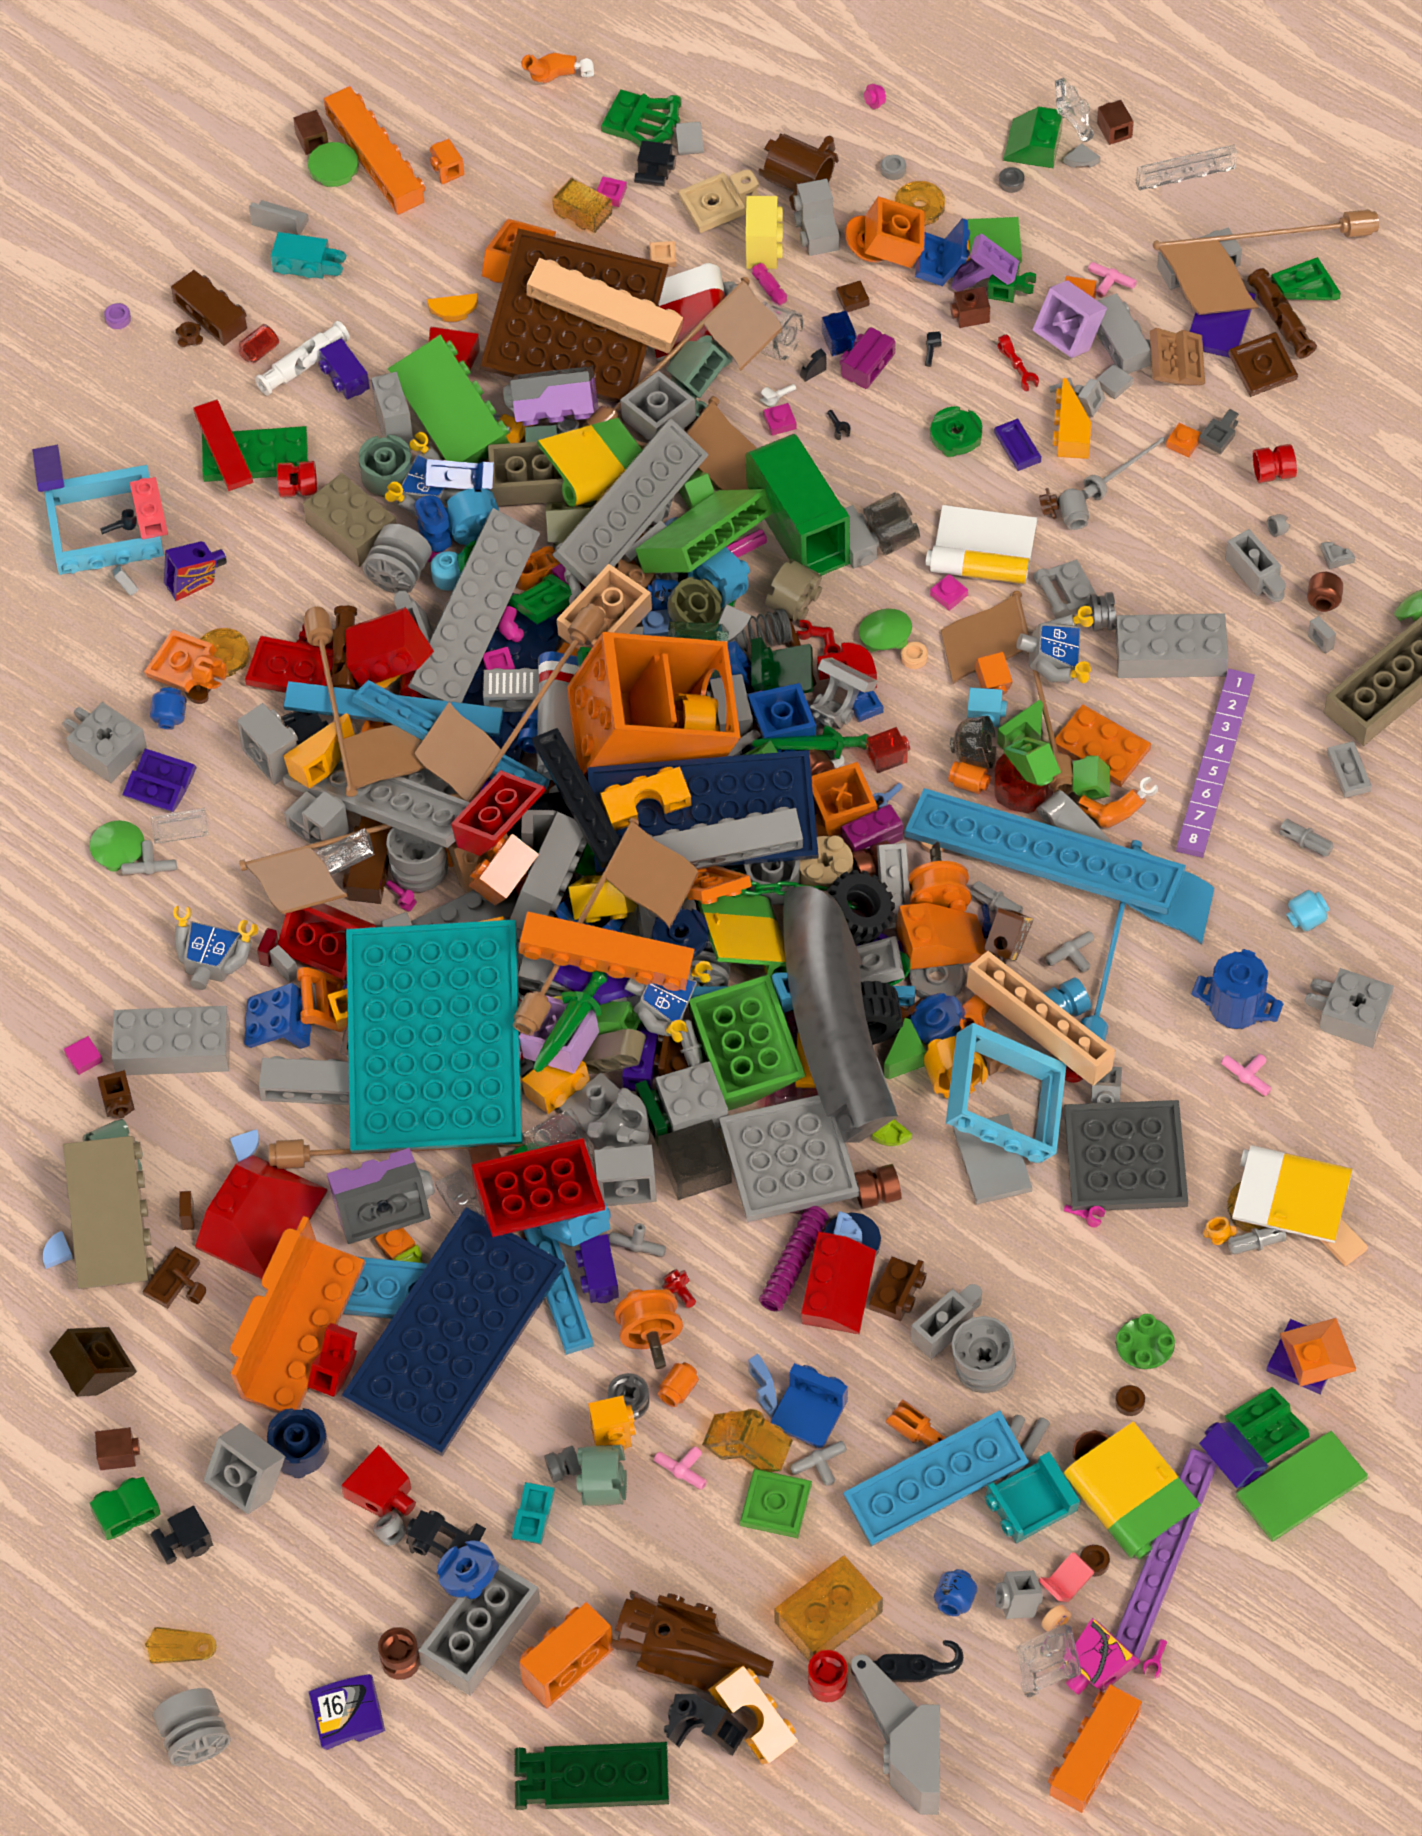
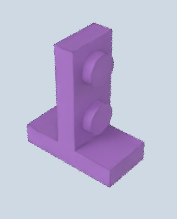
(985, 260)

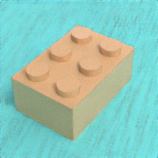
(617, 596)

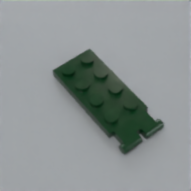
(593, 1775)

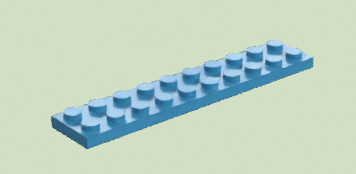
(1045, 851)

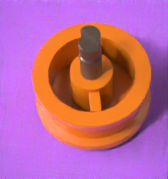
(940, 882)
(648, 1321)

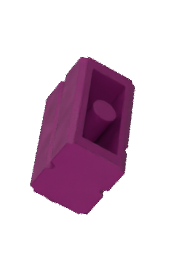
(867, 357)
(873, 829)

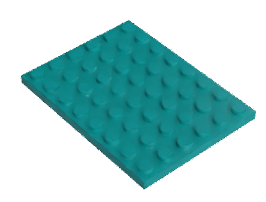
(433, 1036)

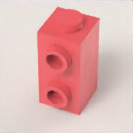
(148, 508)

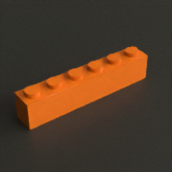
(374, 150)
(606, 951)

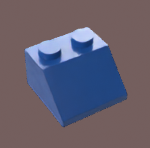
(782, 712)

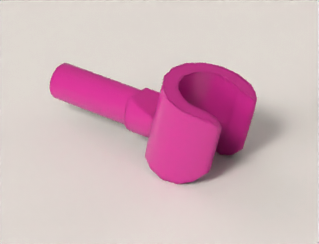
(406, 899)
(1091, 1221)
(1155, 1661)

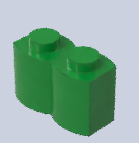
(124, 1508)

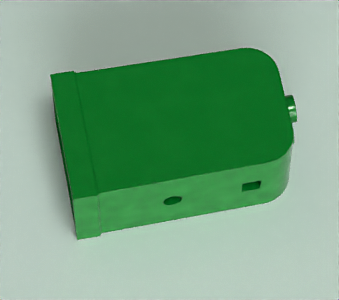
(804, 508)

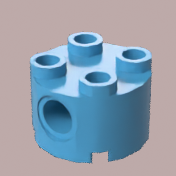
(468, 513)
(724, 573)

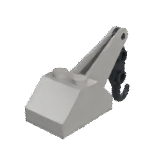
(909, 1730)

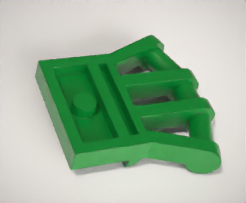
(630, 109)

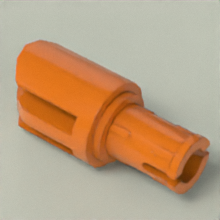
(913, 1424)

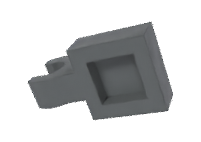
(1220, 434)

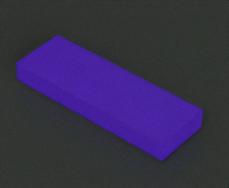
(48, 468)

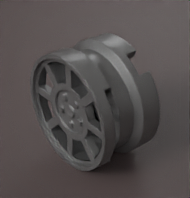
(1103, 611)
(633, 1390)

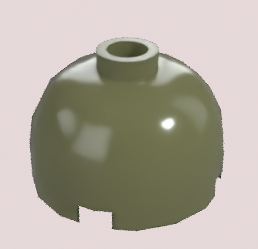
(694, 602)

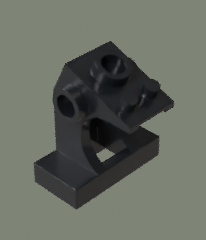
(425, 1527)
(717, 1722)

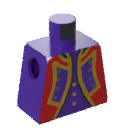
(191, 568)

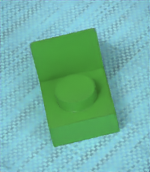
(1023, 725)

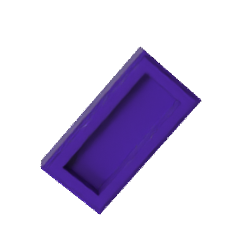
(1017, 444)

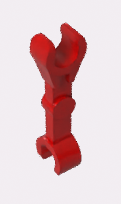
(1006, 347)

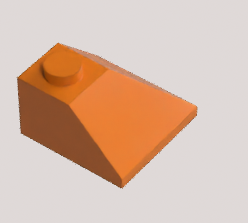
(1318, 1352)

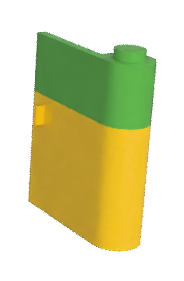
(590, 458)
(745, 932)
(1131, 1490)

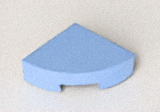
(245, 1144)
(847, 1227)
(56, 1251)

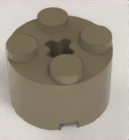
(794, 590)

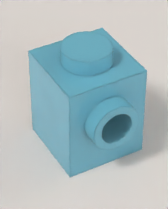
(987, 703)

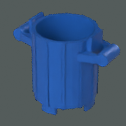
(1238, 991)

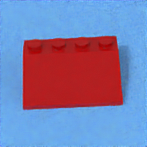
(537, 1187)

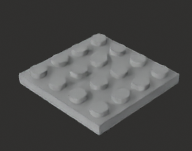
(787, 1158)

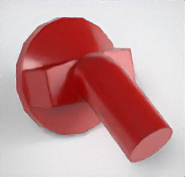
(675, 1282)

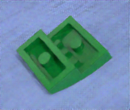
(1269, 1424)

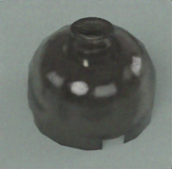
(974, 743)

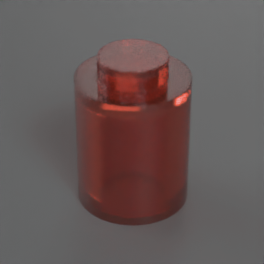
(258, 343)

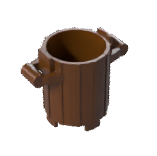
(797, 162)

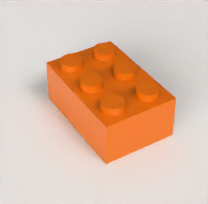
(566, 1654)

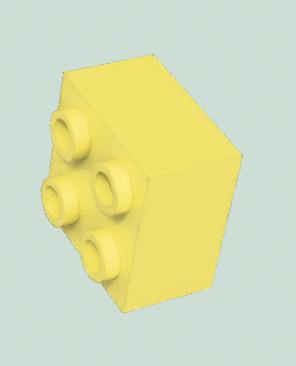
(763, 231)

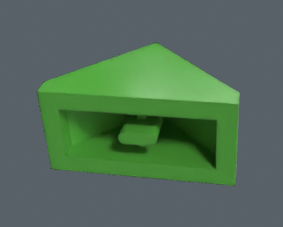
(696, 489)
(906, 1052)

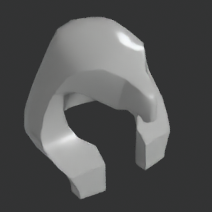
(622, 1124)

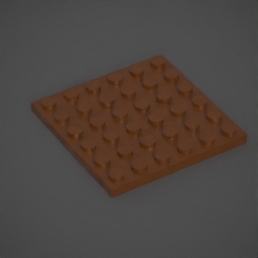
(542, 338)

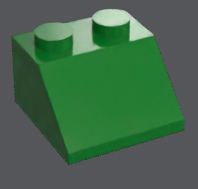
(1034, 138)

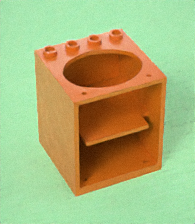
(626, 700)

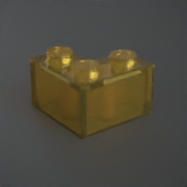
(748, 1437)

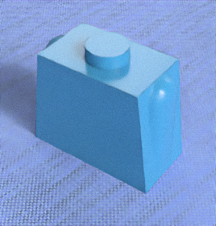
(578, 1229)

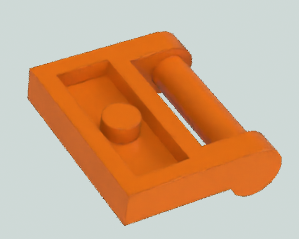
(324, 985)

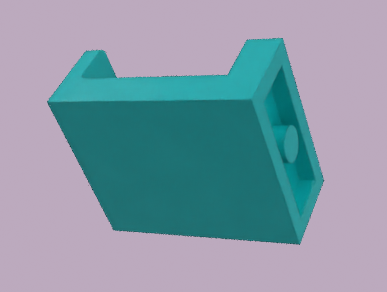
(1032, 1499)

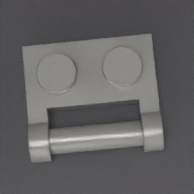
(1072, 583)

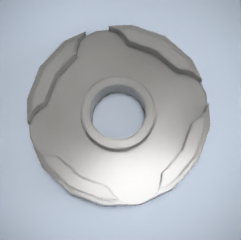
(950, 984)

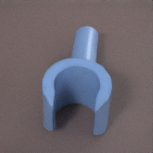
(887, 796)

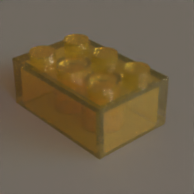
(828, 1609)

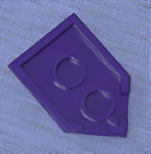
(576, 980)

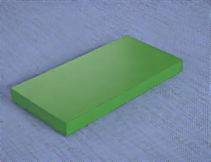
(1301, 1486)

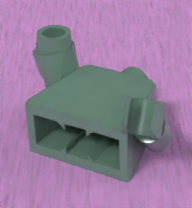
(697, 367)

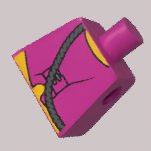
(1101, 1658)

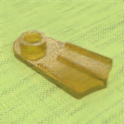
(177, 1645)

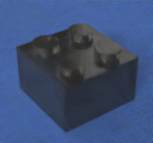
(695, 1159)

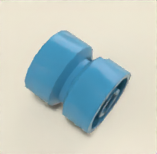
(1070, 997)

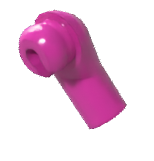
(508, 627)

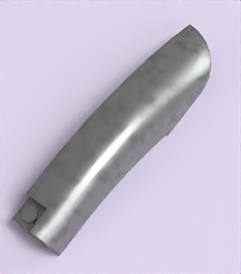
(831, 1013)

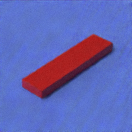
(223, 445)

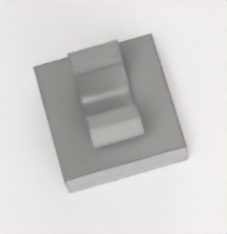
(1090, 396)

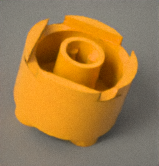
(695, 712)
(939, 1065)

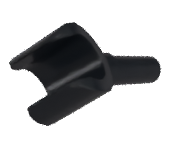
(933, 340)
(839, 426)
(127, 522)

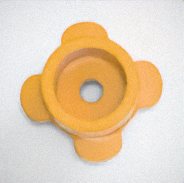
(1219, 1230)

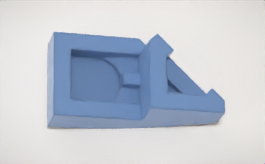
(766, 1393)

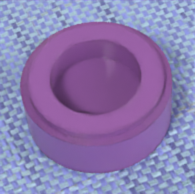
(117, 316)

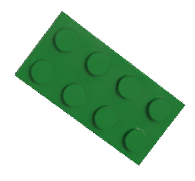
(262, 451)

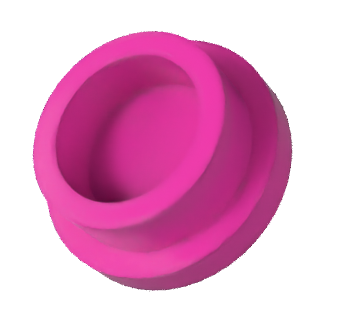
(874, 96)

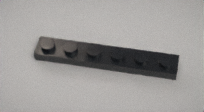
(577, 795)

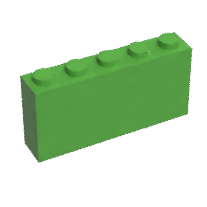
(449, 402)
(703, 531)

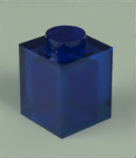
(838, 332)

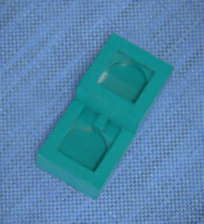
(533, 1513)

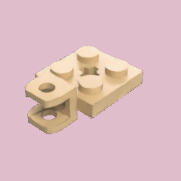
(729, 194)

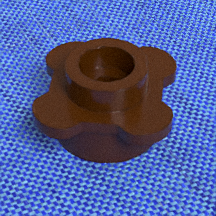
(186, 329)
(1049, 503)

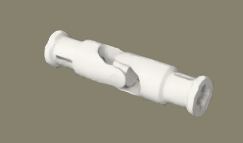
(305, 356)

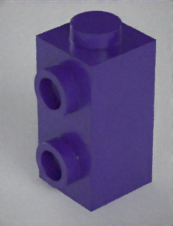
(344, 369)
(645, 1069)
(599, 1269)
(1233, 1454)

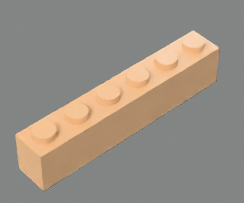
(604, 305)
(1040, 1018)

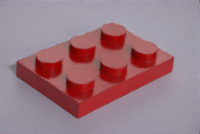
(284, 661)

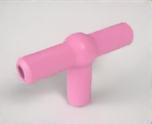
(1110, 276)
(1247, 1074)
(682, 1469)

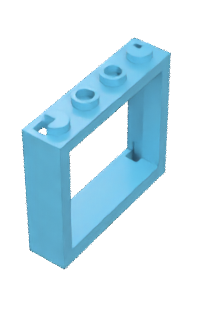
(104, 555)
(1023, 1059)

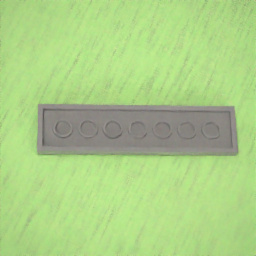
(631, 503)
(475, 608)
(395, 803)

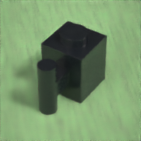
(654, 163)
(304, 724)
(187, 1533)

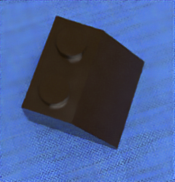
(91, 1360)

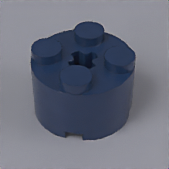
(301, 1439)

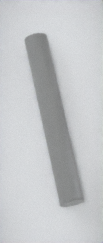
(1032, 1442)

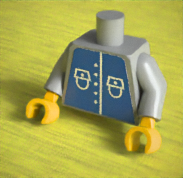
(412, 486)
(1056, 648)
(210, 950)
(662, 1008)

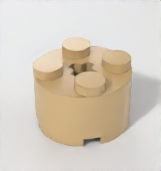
(833, 860)

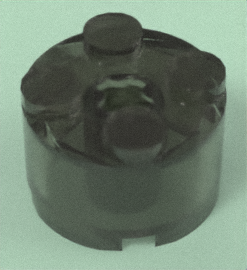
(891, 523)

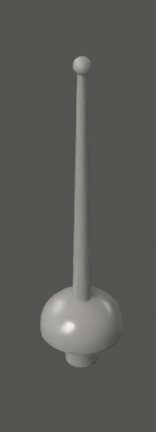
(1096, 486)

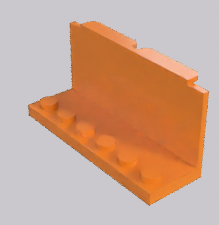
(287, 1327)

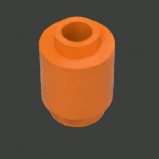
(969, 777)
(678, 1384)

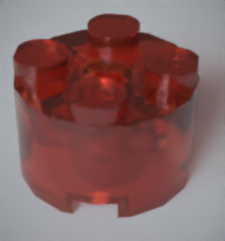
(1013, 790)

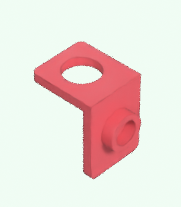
(1068, 1578)

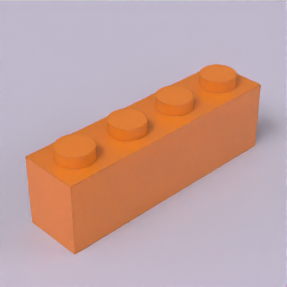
(1095, 1747)

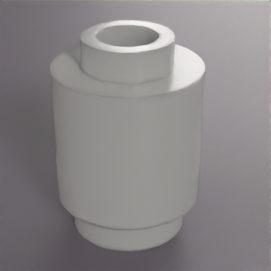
(1074, 509)

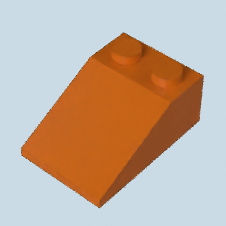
(500, 248)
(939, 935)

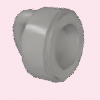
(388, 1526)

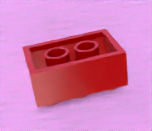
(385, 647)
(494, 812)
(319, 937)
(838, 1283)

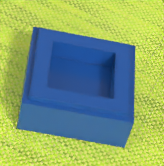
(867, 706)

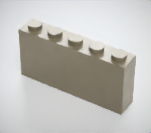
(108, 1212)

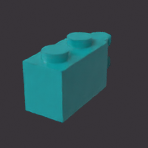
(305, 256)

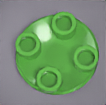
(1410, 607)
(885, 630)
(116, 844)
(1145, 1342)

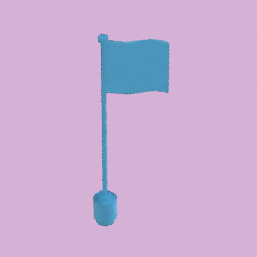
(1187, 914)

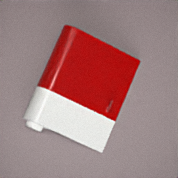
(693, 297)

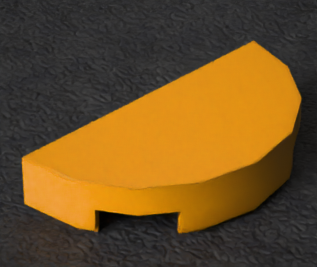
(453, 307)

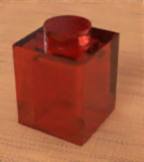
(887, 749)

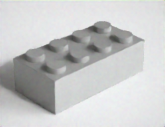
(1171, 645)
(551, 870)
(171, 1040)
(479, 1630)

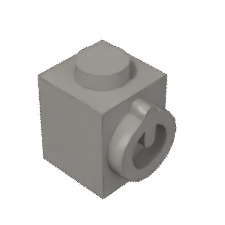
(1019, 1594)

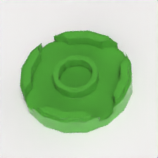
(333, 164)

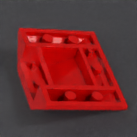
(253, 1213)

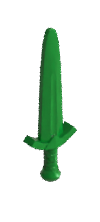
(828, 740)
(579, 1006)

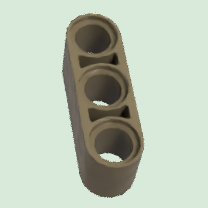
(615, 1051)

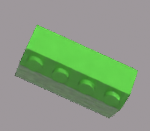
(746, 1041)

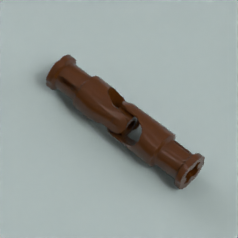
(1283, 314)
(340, 673)

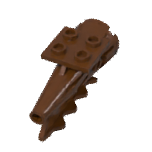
(693, 1649)

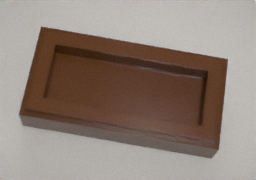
(165, 1284)

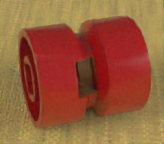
(1270, 463)
(306, 479)
(827, 1676)

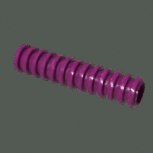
(793, 1258)

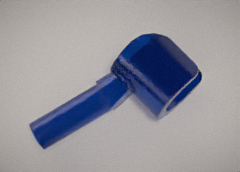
(986, 921)

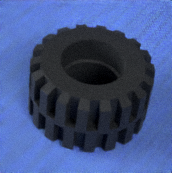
(871, 897)
(881, 1010)

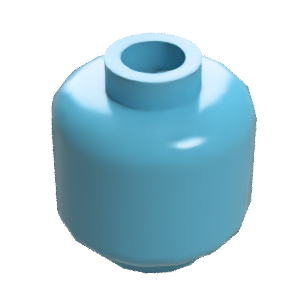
(445, 570)
(1307, 910)

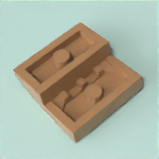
(1177, 357)

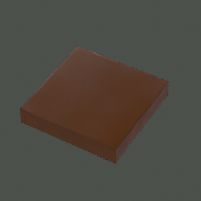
(1263, 364)

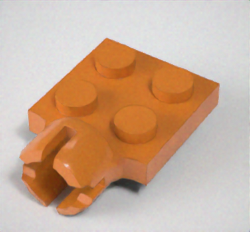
(186, 663)

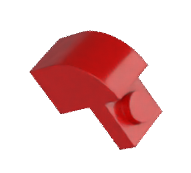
(853, 656)
(335, 1360)

